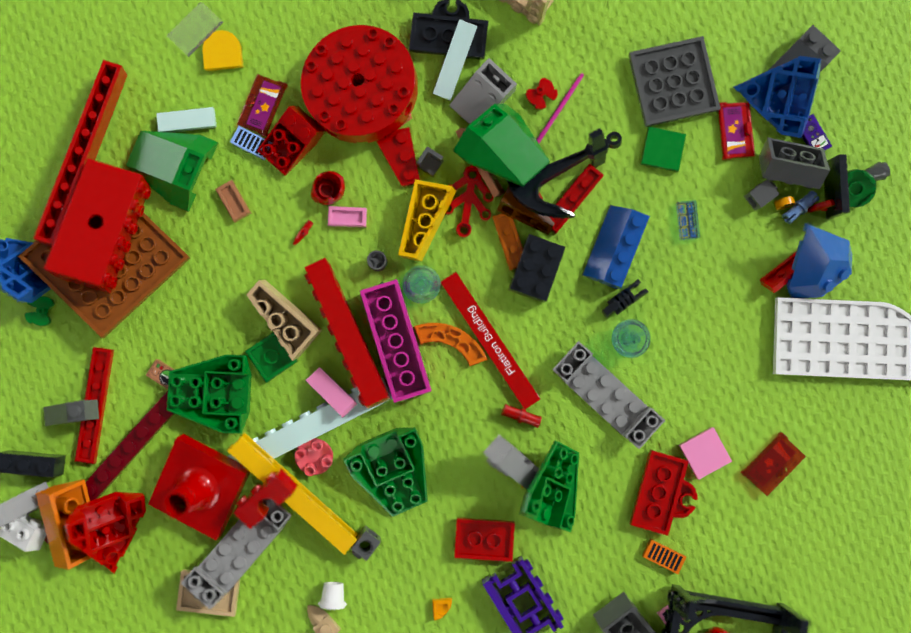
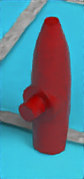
(822, 206)
(303, 232)

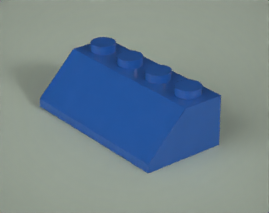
(615, 246)

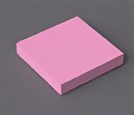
(705, 453)

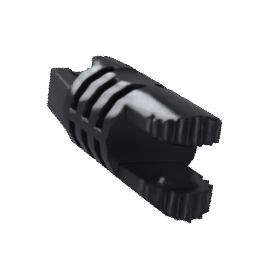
(623, 299)

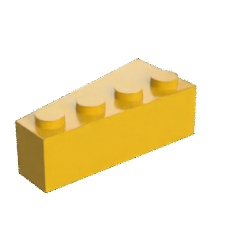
(425, 213)

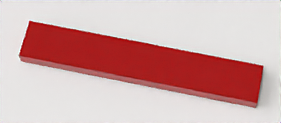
(96, 389)

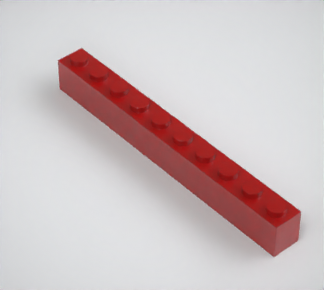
(83, 145)

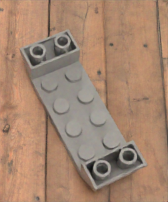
(608, 395)
(234, 556)

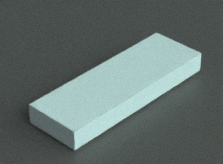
(186, 120)

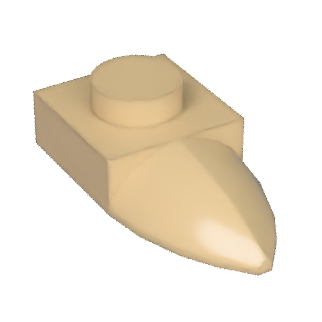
(321, 620)

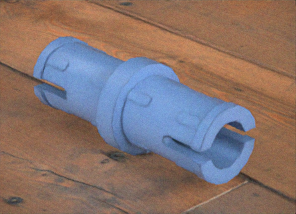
(800, 207)

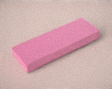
(331, 392)

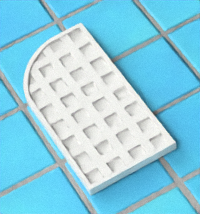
(841, 339)

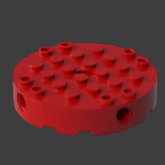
(353, 58)

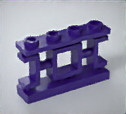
(509, 611)

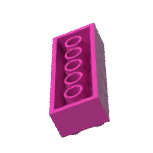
(395, 340)

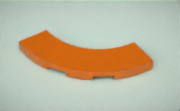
(454, 337)

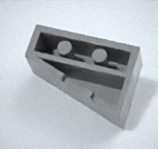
(510, 461)

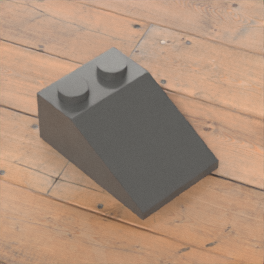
(813, 45)
(622, 617)

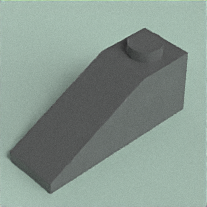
(71, 412)

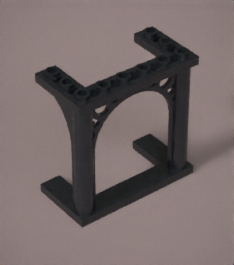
(686, 603)

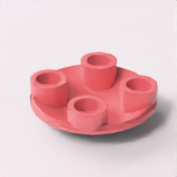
(314, 457)

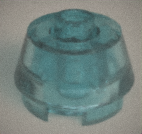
(421, 284)
(631, 338)

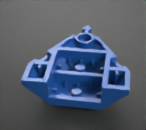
(785, 94)
(819, 264)
(16, 276)

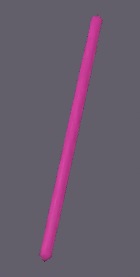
(560, 107)

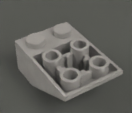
(486, 87)

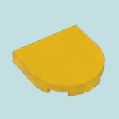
(222, 51)

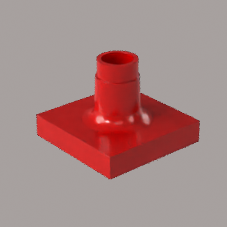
(199, 486)

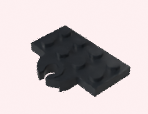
(435, 31)

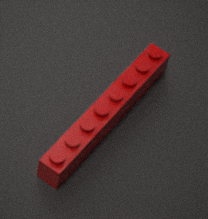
(347, 333)

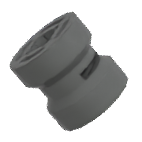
(375, 258)

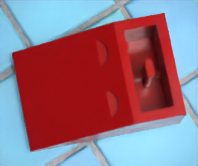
(291, 139)

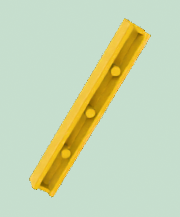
(302, 500)

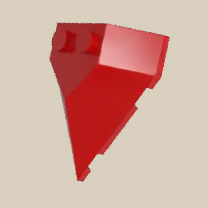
(106, 526)

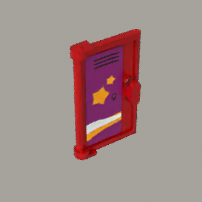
(733, 130)

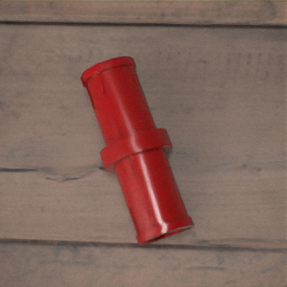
(521, 416)

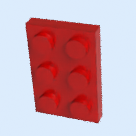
(484, 539)

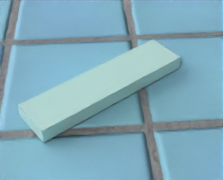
(455, 59)

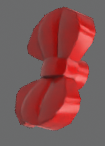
(535, 96)

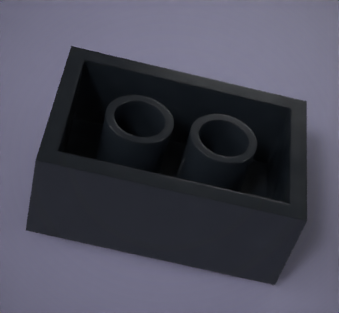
(536, 268)

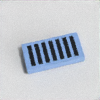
(248, 141)

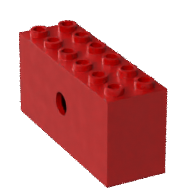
(98, 226)

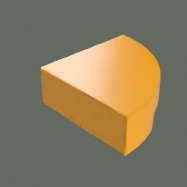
(441, 607)

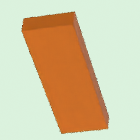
(508, 238)

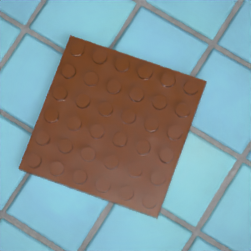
(146, 267)

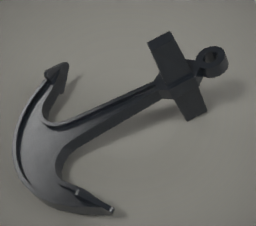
(595, 151)

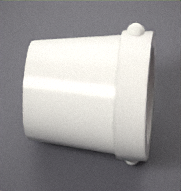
(332, 596)

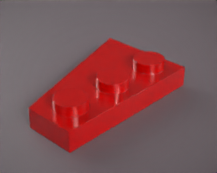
(400, 154)

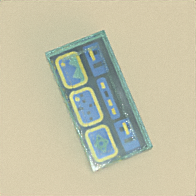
(687, 220)

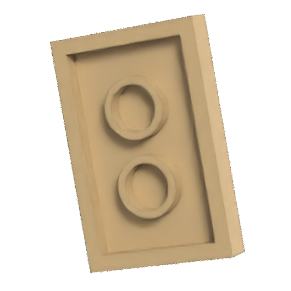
(188, 602)

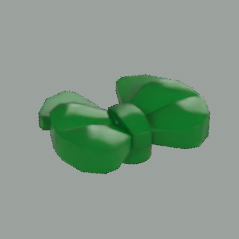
(41, 316)

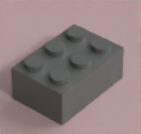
(793, 163)

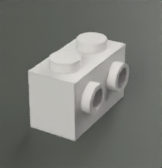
(24, 533)

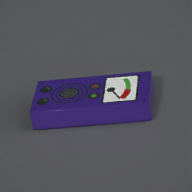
(814, 134)

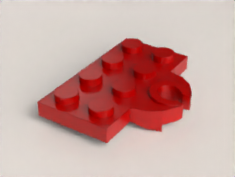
(662, 493)

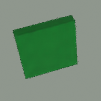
(663, 149)
(270, 357)

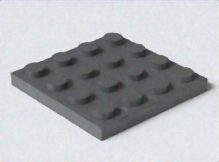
(674, 81)

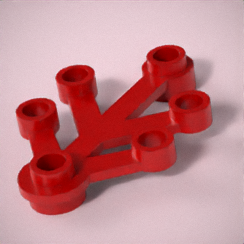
(468, 198)

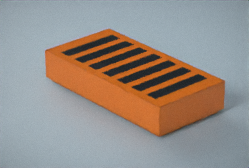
(664, 556)

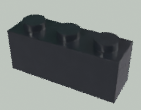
(31, 463)

